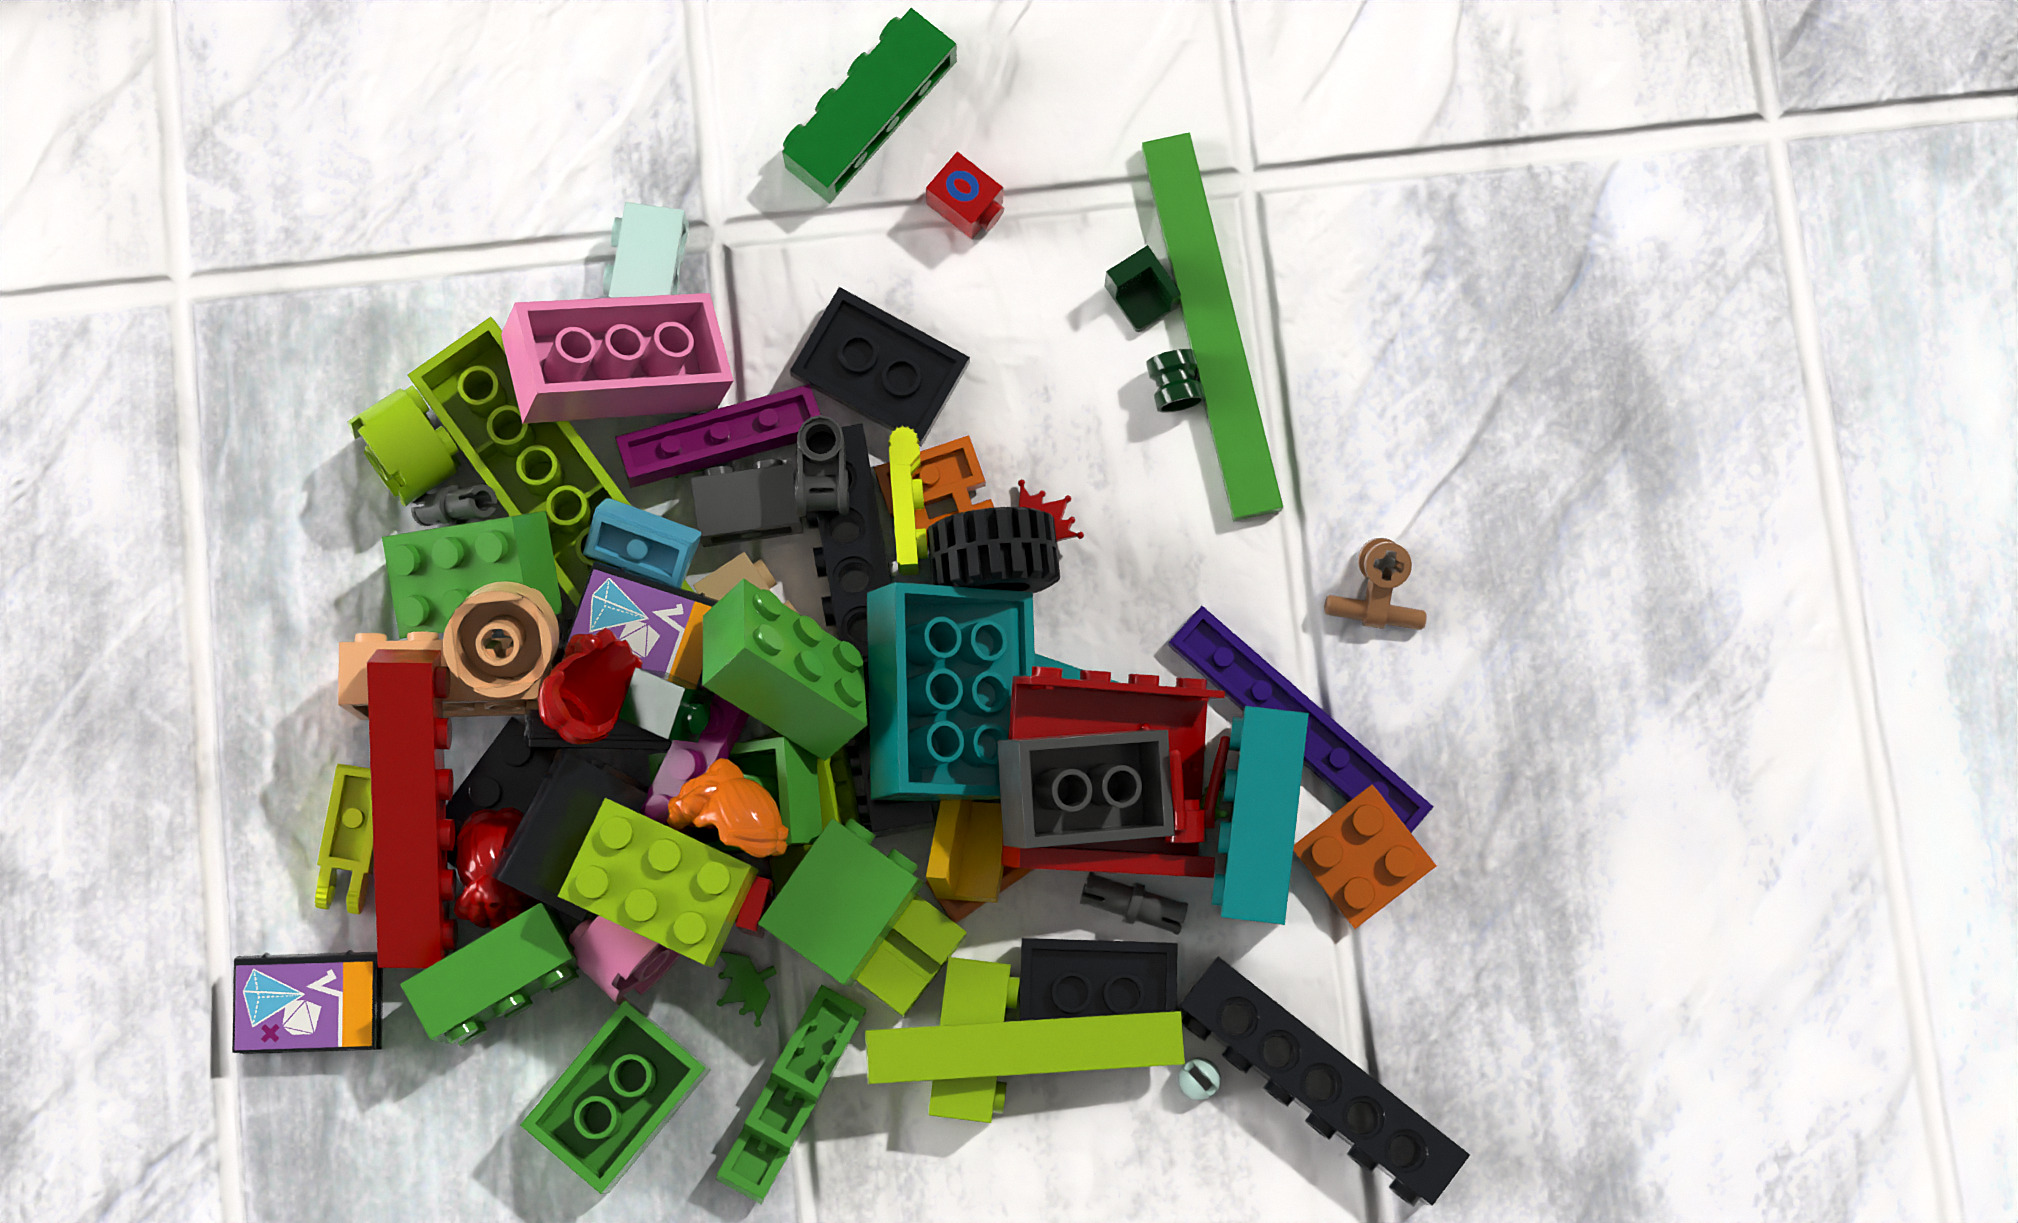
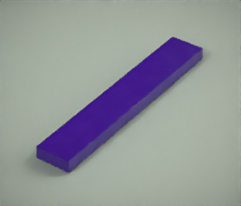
(1328, 747)

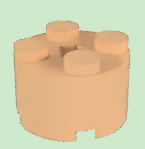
(483, 661)

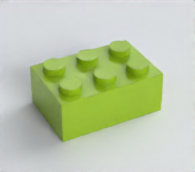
(658, 882)

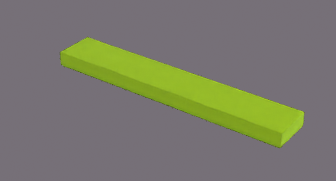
(1024, 1047)

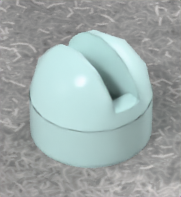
(1191, 1087)

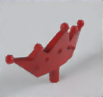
(1055, 508)

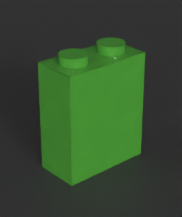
(842, 900)

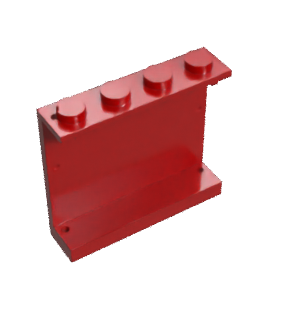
(1061, 706)

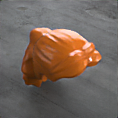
(733, 805)

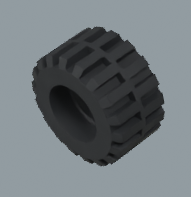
(995, 550)

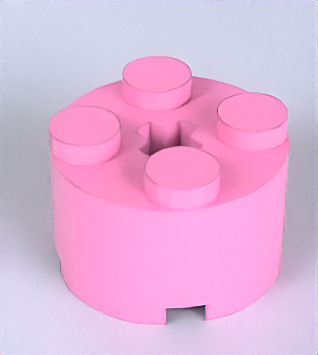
(619, 957)

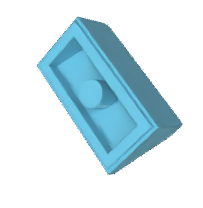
(641, 542)

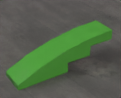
(791, 1094)

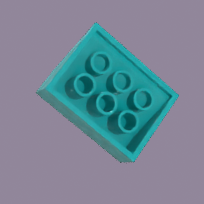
(943, 687)

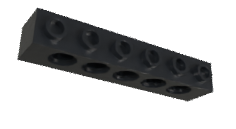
(1435, 1156)

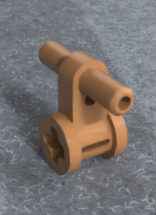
(1376, 608)

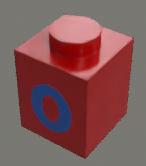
(966, 196)

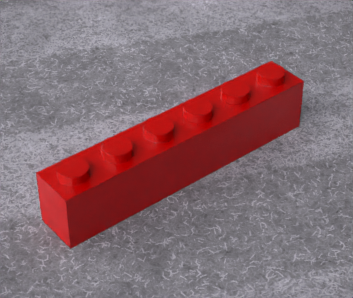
(410, 807)

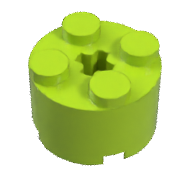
(404, 445)

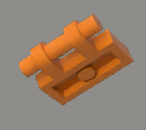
(945, 473)

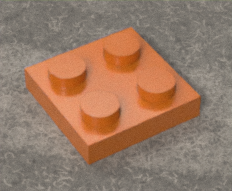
(1363, 856)

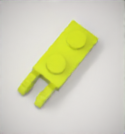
(906, 497)
(347, 838)

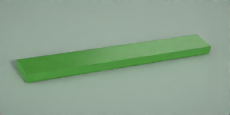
(1212, 327)

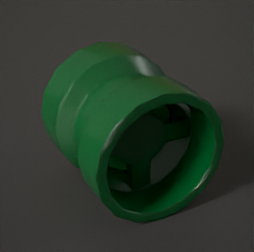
(1175, 376)

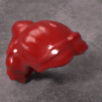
(588, 687)
(479, 850)

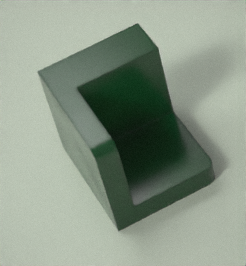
(1142, 289)

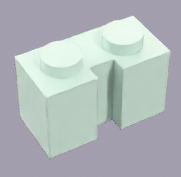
(648, 251)

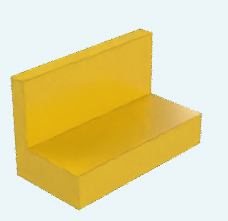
(967, 851)

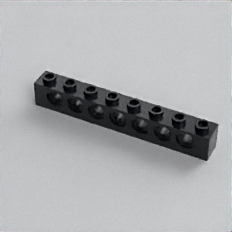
(845, 608)

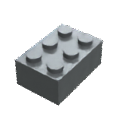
(1085, 788)

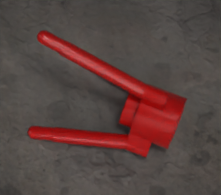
(1187, 816)

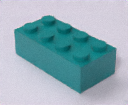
(1263, 814)

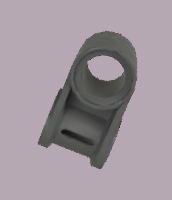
(821, 478)

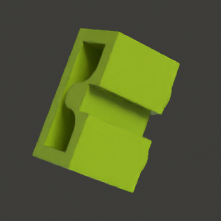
(911, 955)

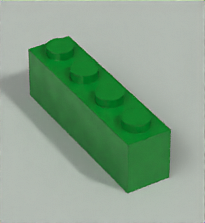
(869, 104)

